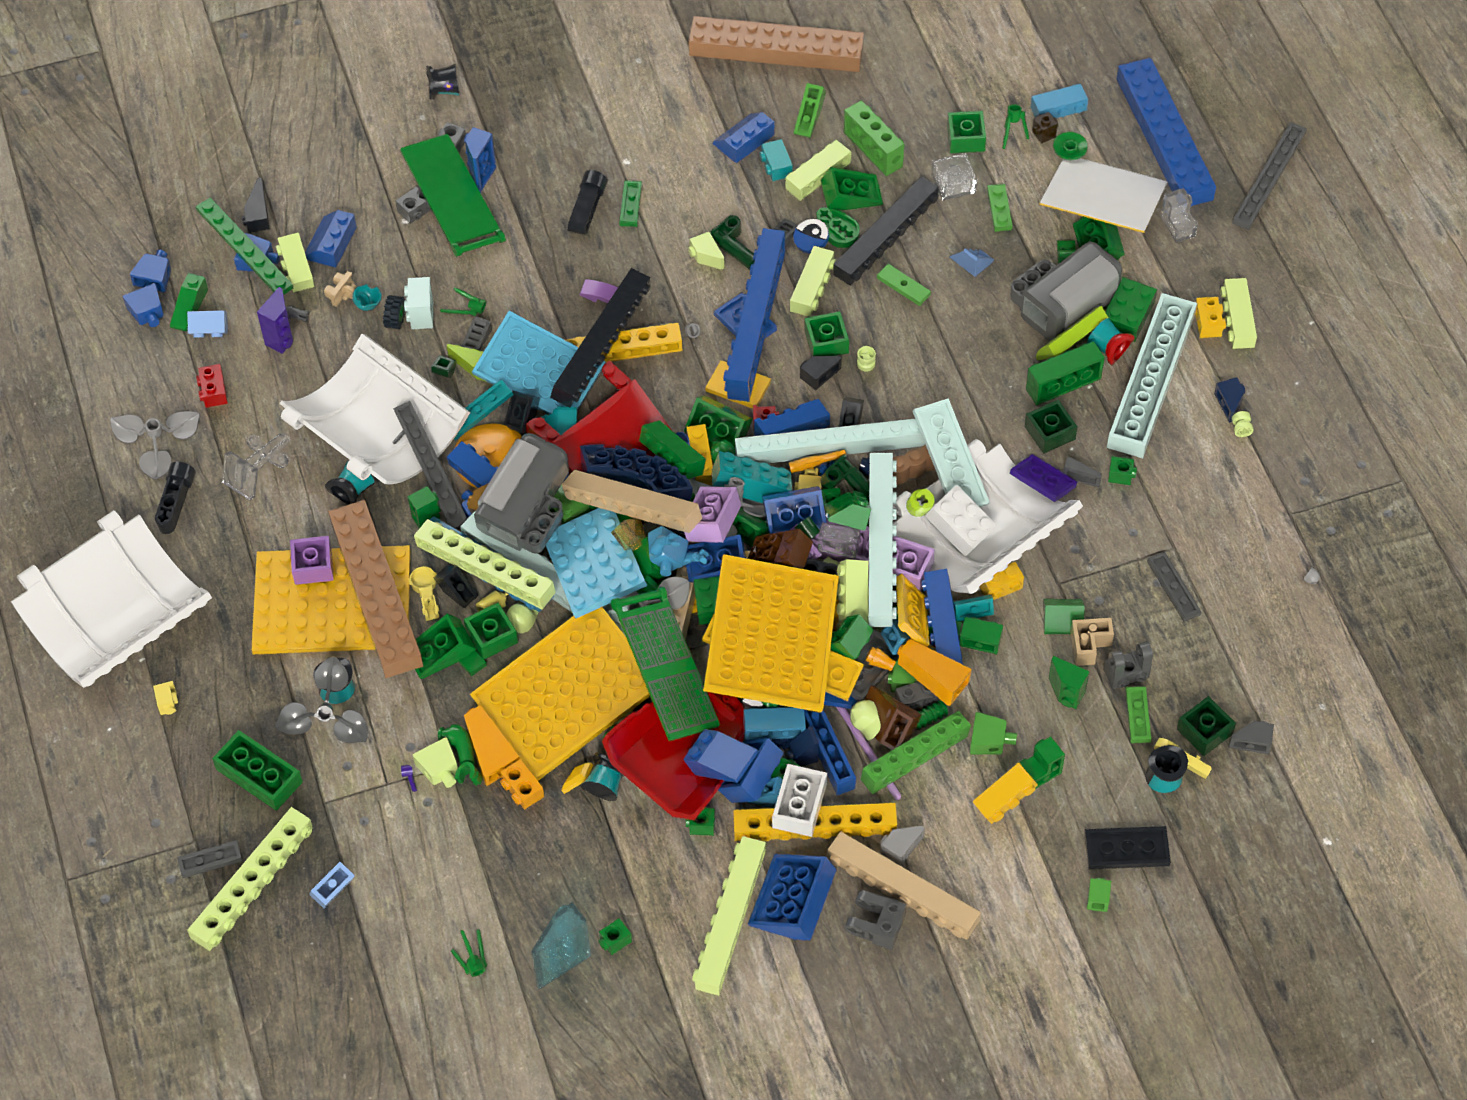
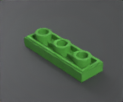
(903, 284)

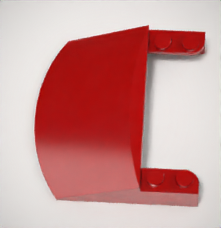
(610, 424)

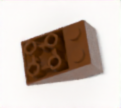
(782, 548)
(896, 719)

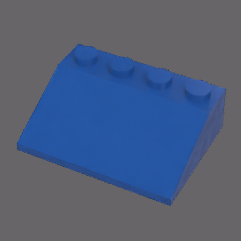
(793, 895)

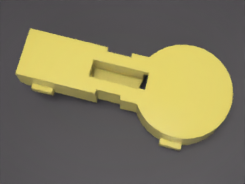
(424, 583)
(1194, 764)

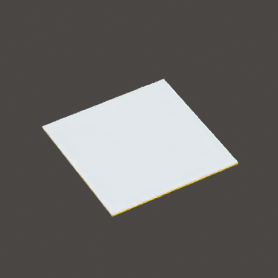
(1104, 193)

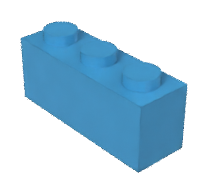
(1060, 102)
(773, 723)

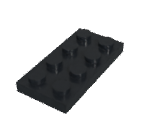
(1127, 847)

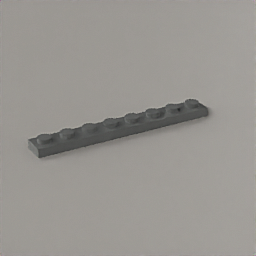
(1269, 176)
(430, 465)

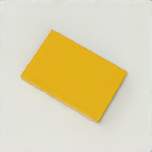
(716, 386)

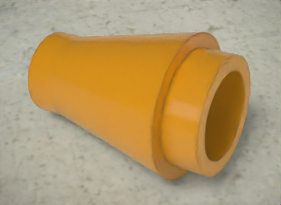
(878, 658)

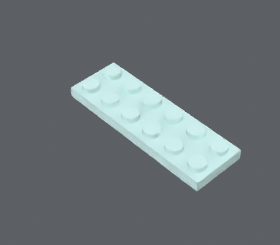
(949, 450)

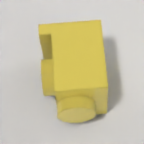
(166, 697)

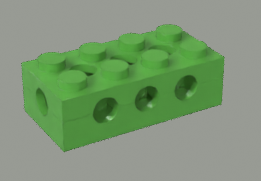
(874, 138)

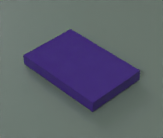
(1043, 478)

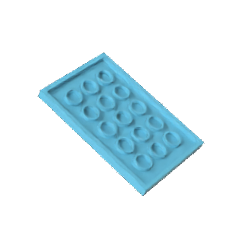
(528, 361)
(592, 562)

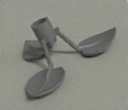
(349, 728)

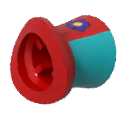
(1110, 340)

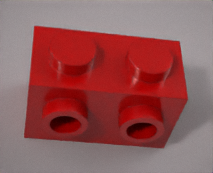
(212, 386)

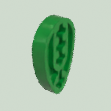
(846, 223)

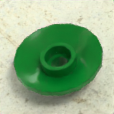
(1070, 145)

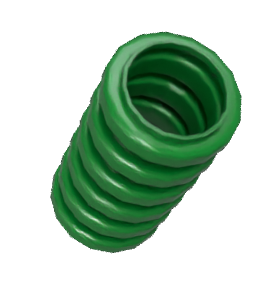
(931, 714)

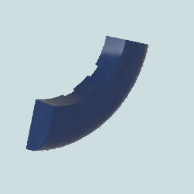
(635, 469)

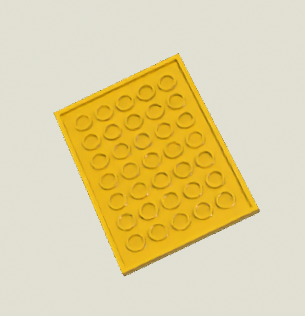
(319, 613)
(771, 633)
(564, 691)

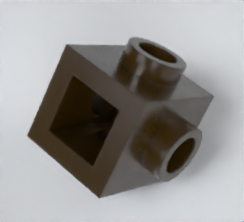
(1045, 127)

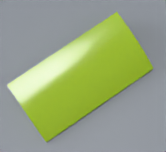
(1072, 334)

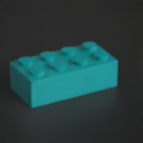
(758, 477)

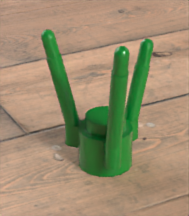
(1014, 114)
(475, 304)
(475, 965)

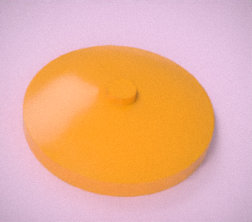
(491, 441)

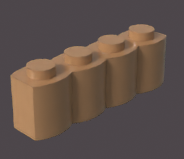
(912, 464)

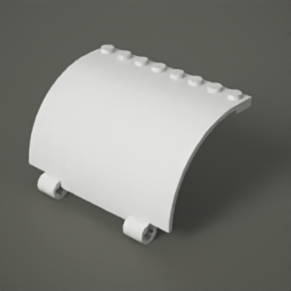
(359, 419)
(1016, 509)
(106, 599)

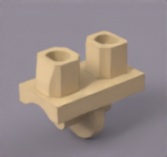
(343, 289)

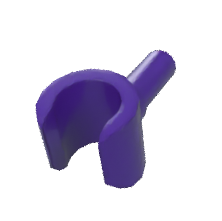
(406, 771)

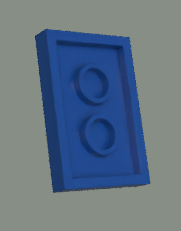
(729, 315)

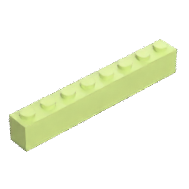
(730, 915)

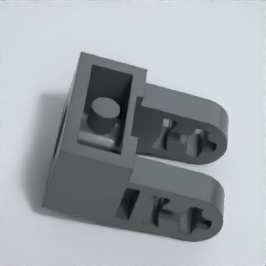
(1137, 661)
(888, 925)

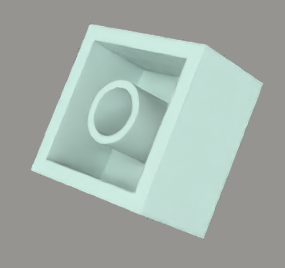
(419, 303)

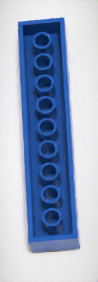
(1165, 130)
(755, 315)

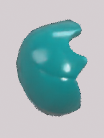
(366, 297)

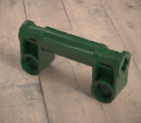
(726, 234)
(843, 470)

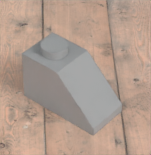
(901, 843)

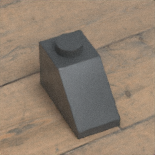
(1253, 737)

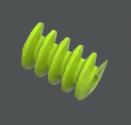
(926, 499)

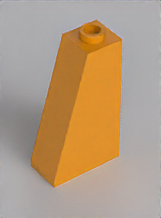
(934, 671)
(489, 745)

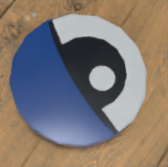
(810, 234)

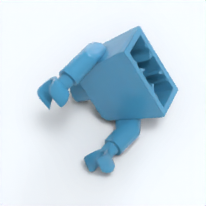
(670, 549)

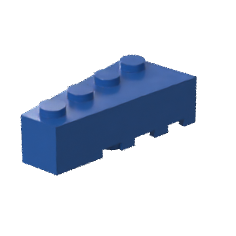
(805, 417)

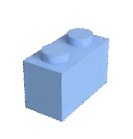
(207, 323)
(331, 885)

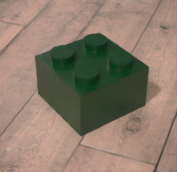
(1050, 426)
(1206, 726)

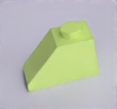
(706, 251)

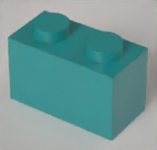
(776, 160)

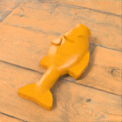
(813, 461)

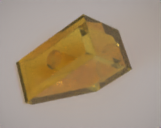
(629, 534)

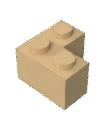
(1088, 635)

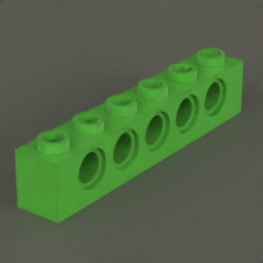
(915, 752)

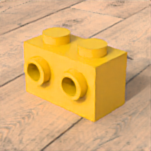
(1209, 317)
(1004, 582)

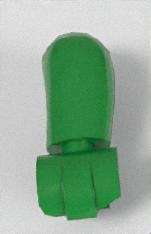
(461, 740)

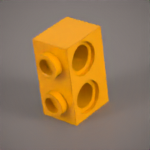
(524, 783)

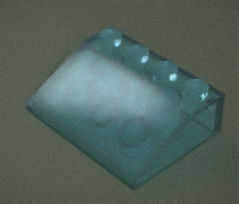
(561, 945)

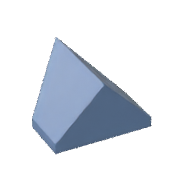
(972, 260)

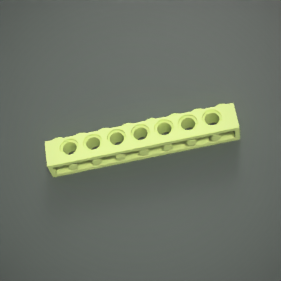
(472, 558)
(239, 883)

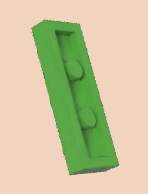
(999, 207)
(1138, 715)

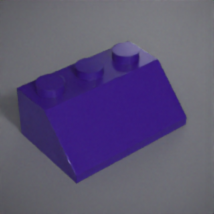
(275, 322)

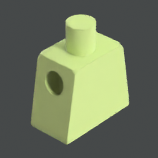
(437, 763)

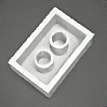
(960, 520)
(799, 800)

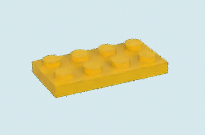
(912, 611)

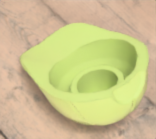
(521, 617)
(865, 718)

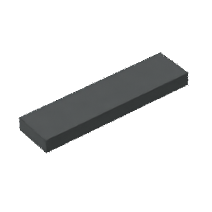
(1174, 586)

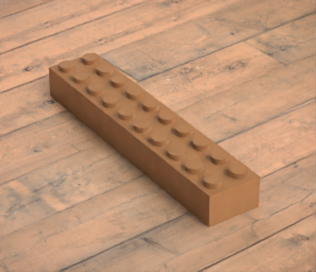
(776, 44)
(375, 589)

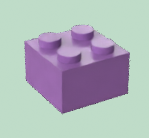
(311, 560)

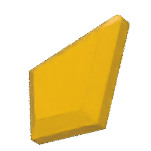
(577, 777)

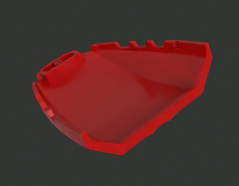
(657, 766)

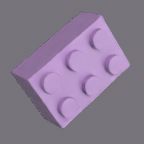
(718, 512)

